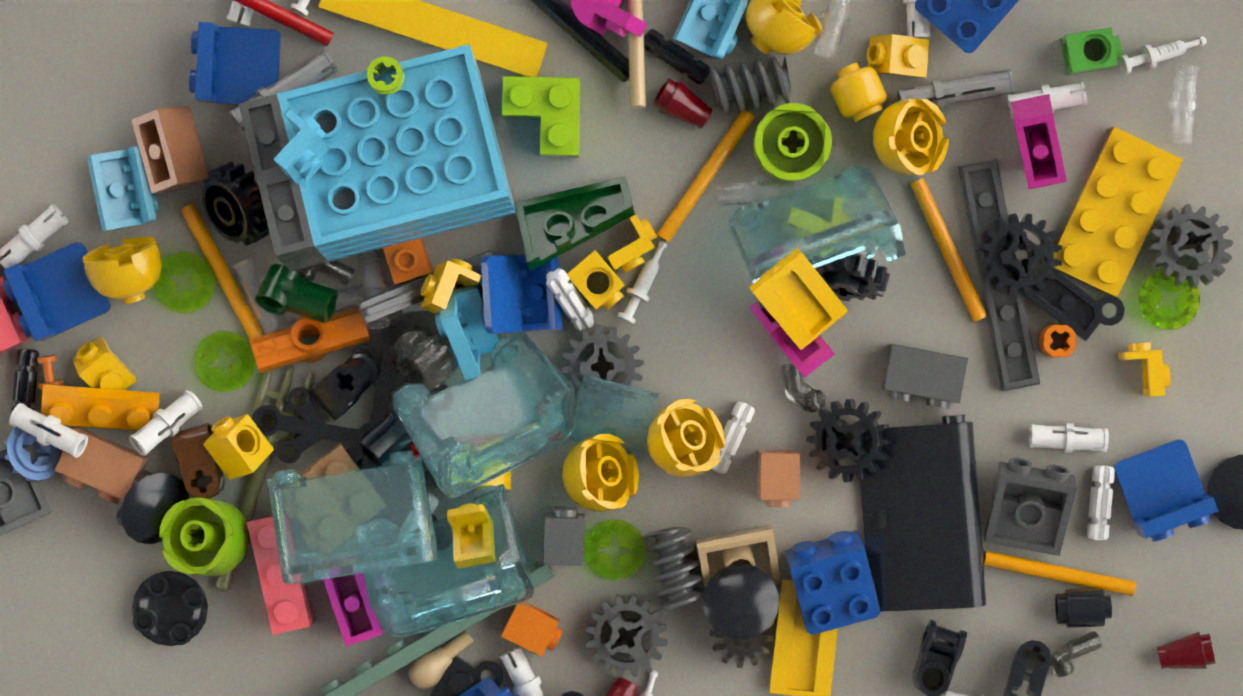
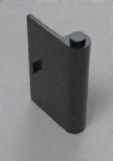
(925, 519)

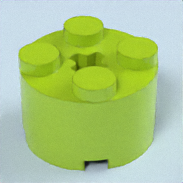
(807, 127)
(204, 536)

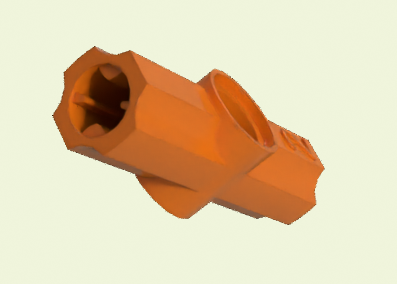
(286, 347)

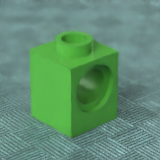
(1074, 56)

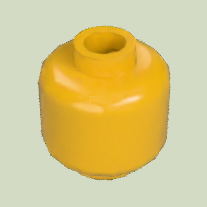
(858, 92)

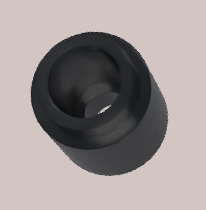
(1083, 608)

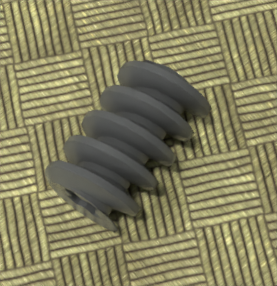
(750, 85)
(675, 567)

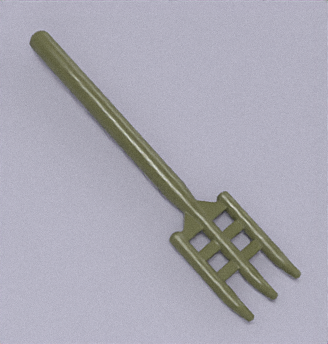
(257, 478)

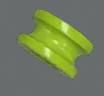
(380, 86)

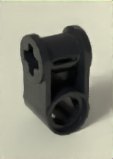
(346, 384)
(939, 656)

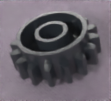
(234, 204)

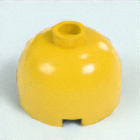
(781, 26)
(911, 137)
(124, 269)
(685, 439)
(600, 473)

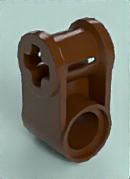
(195, 459)

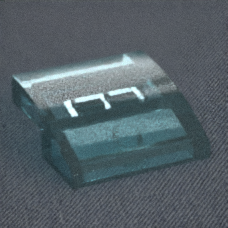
(615, 410)

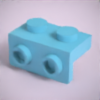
(711, 26)
(303, 152)
(122, 189)
(466, 330)

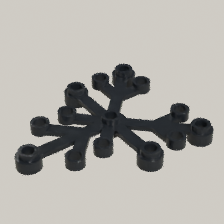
(313, 426)

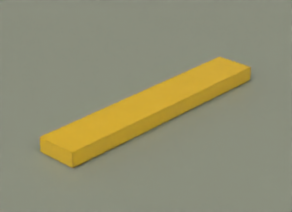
(447, 31)

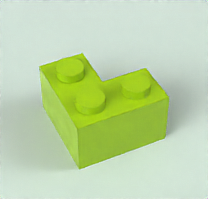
(554, 102)

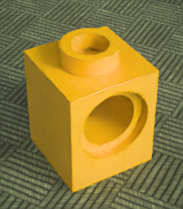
(591, 264)
(237, 446)

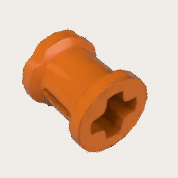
(1045, 340)

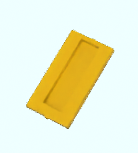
(798, 298)
(800, 660)

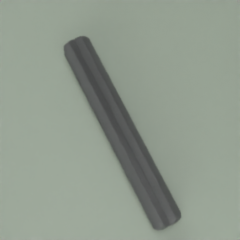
(404, 295)

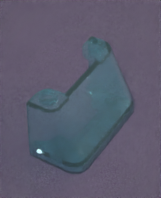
(820, 219)
(489, 421)
(352, 520)
(439, 593)

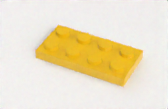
(1115, 211)

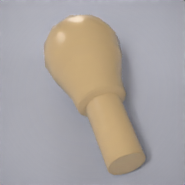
(430, 667)

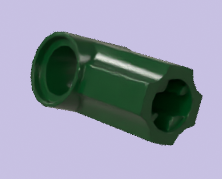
(287, 291)

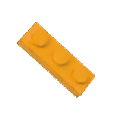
(99, 406)

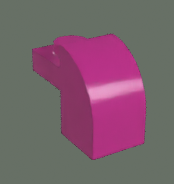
(606, 15)
(804, 360)

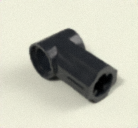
(385, 440)

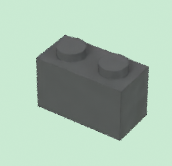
(924, 374)
(564, 537)

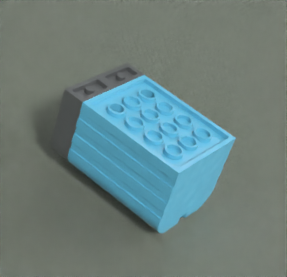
(392, 164)

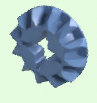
(40, 467)

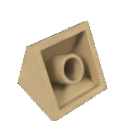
(746, 547)

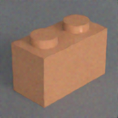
(170, 149)
(102, 466)
(778, 477)

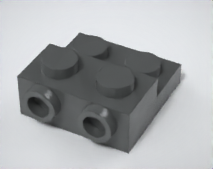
(19, 499)
(1030, 506)

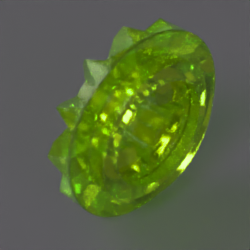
(201, 277)
(1163, 317)
(240, 370)
(628, 537)

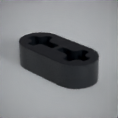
(1019, 666)

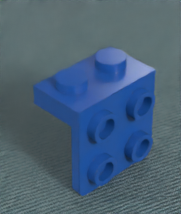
(965, 21)
(233, 62)
(54, 293)
(517, 297)
(1163, 490)
(833, 582)

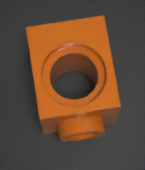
(408, 261)
(532, 628)

